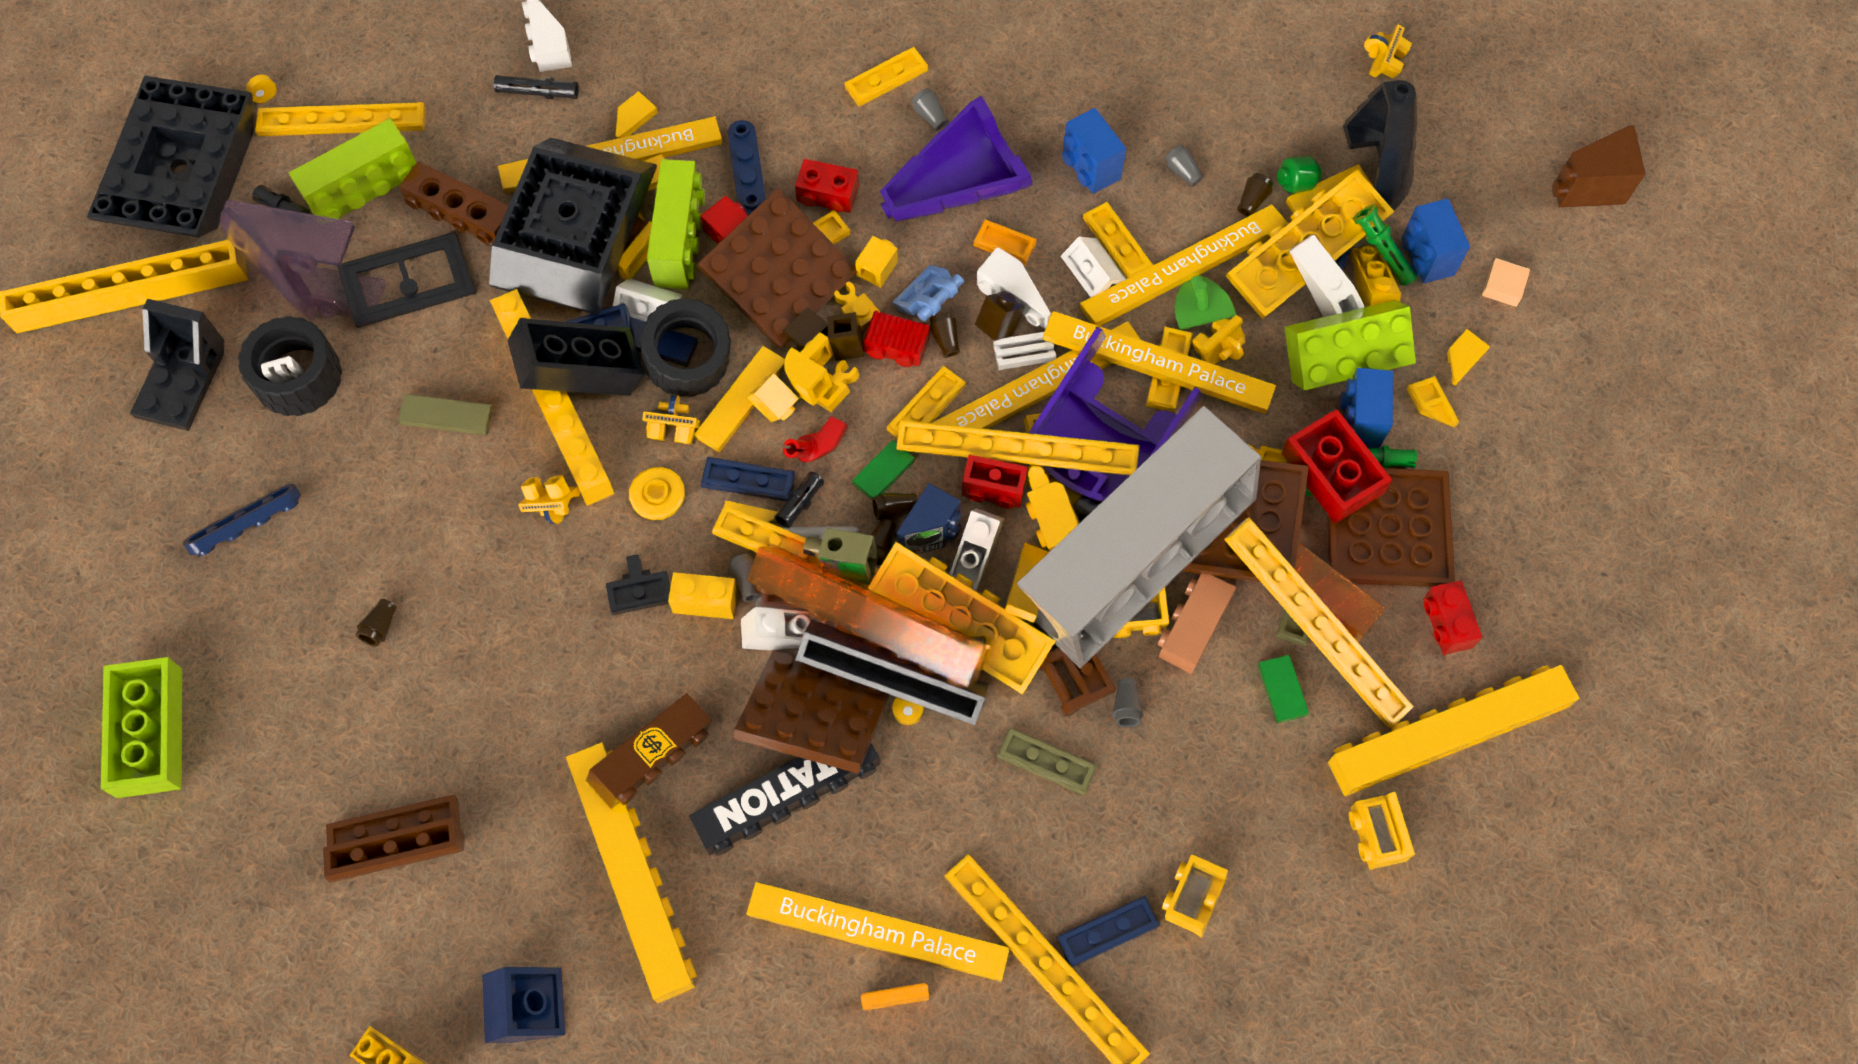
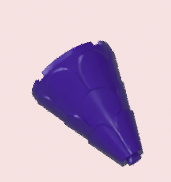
(956, 168)

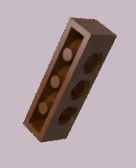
(425, 181)

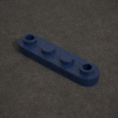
(746, 165)
(232, 526)

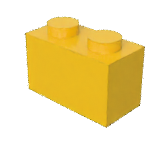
(703, 595)

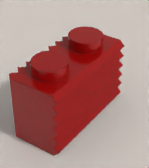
(896, 339)

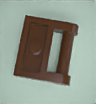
(1090, 680)

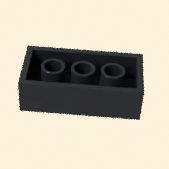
(574, 357)

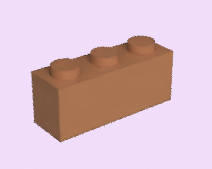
(1195, 621)

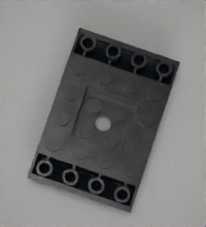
(168, 128)
(573, 256)

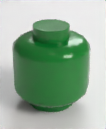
(1299, 174)

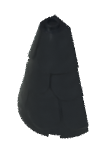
(1390, 124)

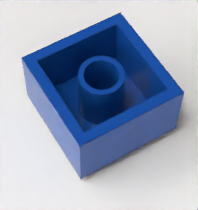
(1093, 151)
(1435, 241)
(1369, 405)

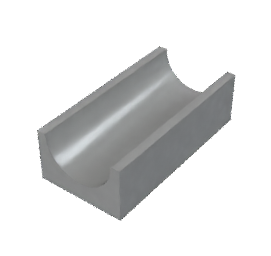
(1142, 536)

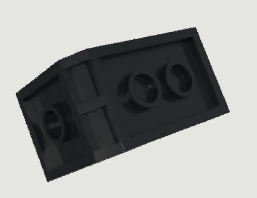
(185, 360)

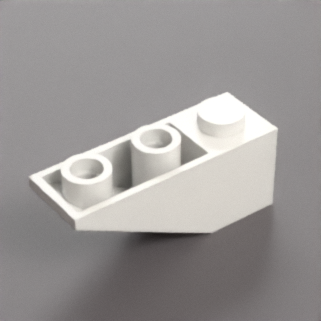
(549, 38)
(1008, 274)
(1324, 278)
(977, 545)
(775, 628)

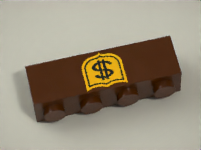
(649, 751)

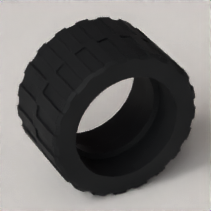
(692, 315)
(276, 339)

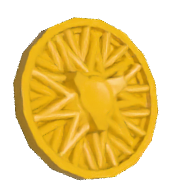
(657, 493)

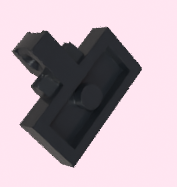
(638, 589)

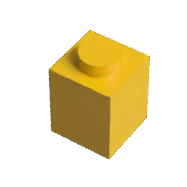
(877, 261)
(773, 399)

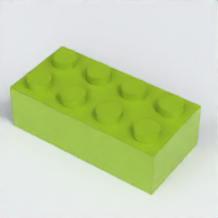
(355, 171)
(675, 224)
(1338, 344)
(141, 728)

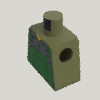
(845, 554)

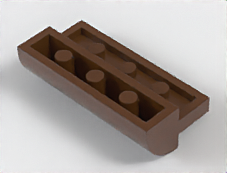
(393, 838)

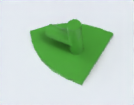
(1201, 303)

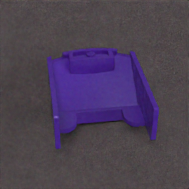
(1077, 414)

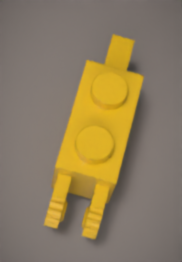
(1051, 507)

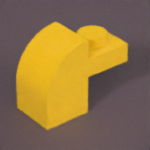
(806, 369)

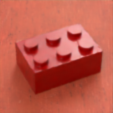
(1341, 467)

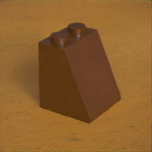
(1601, 172)

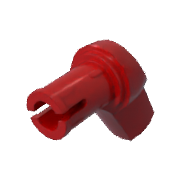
(816, 445)

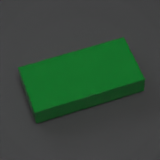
(883, 471)
(1283, 689)

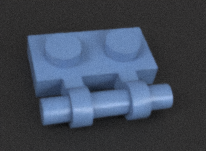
(928, 292)

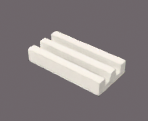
(1024, 360)
(280, 373)

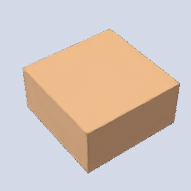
(1506, 282)

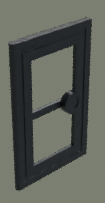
(412, 302)

